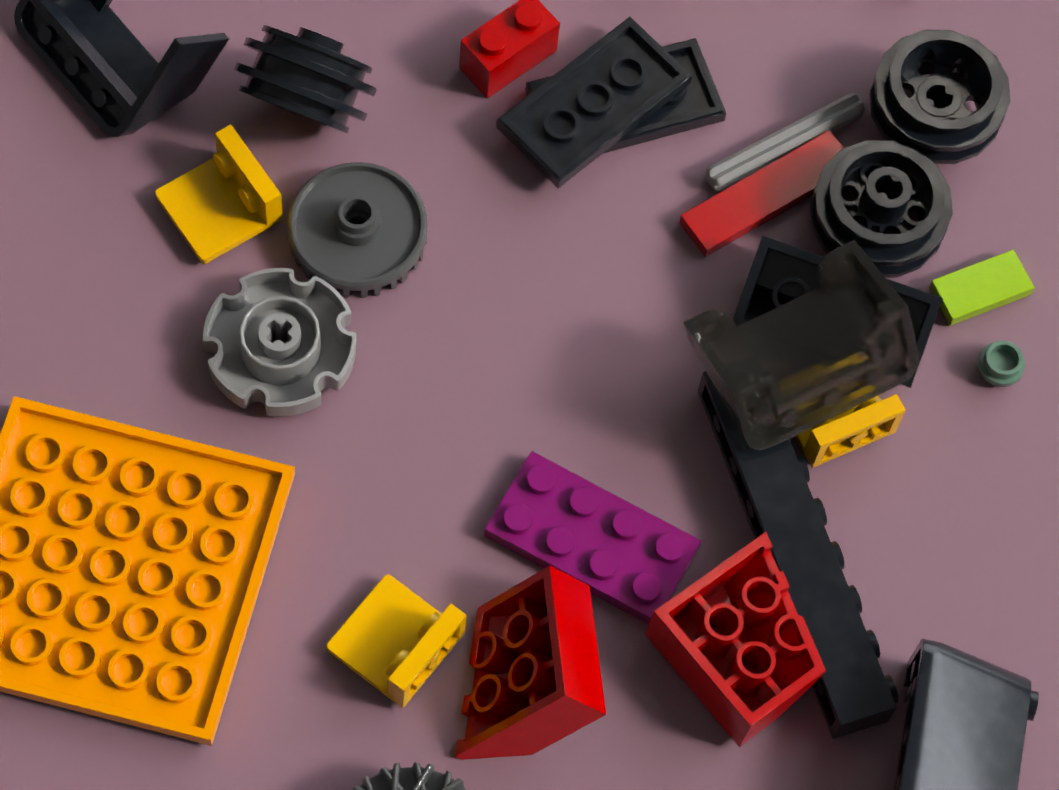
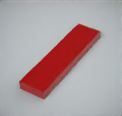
(759, 196)

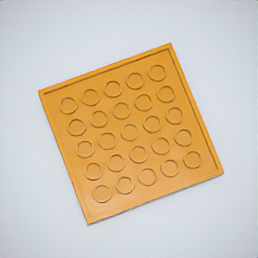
(128, 567)

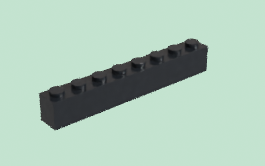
(779, 502)

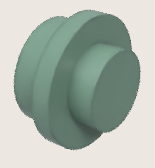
(1001, 363)

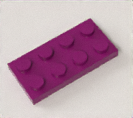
(592, 537)

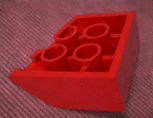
(739, 641)
(532, 668)

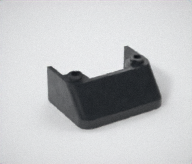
(109, 66)

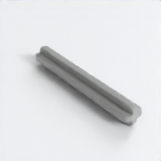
(778, 144)

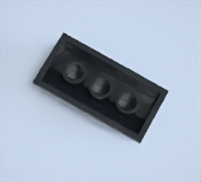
(788, 272)

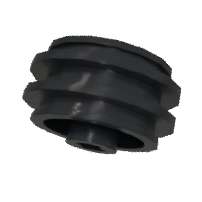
(306, 76)
(936, 113)
(887, 185)

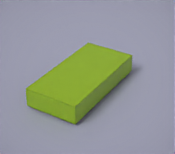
(982, 287)

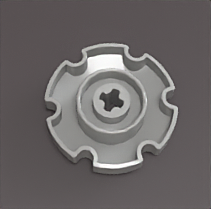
(278, 374)

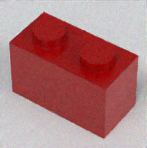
(508, 46)

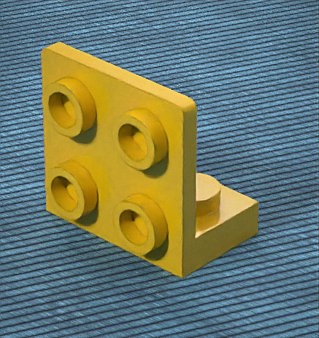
(222, 199)
(851, 429)
(397, 639)

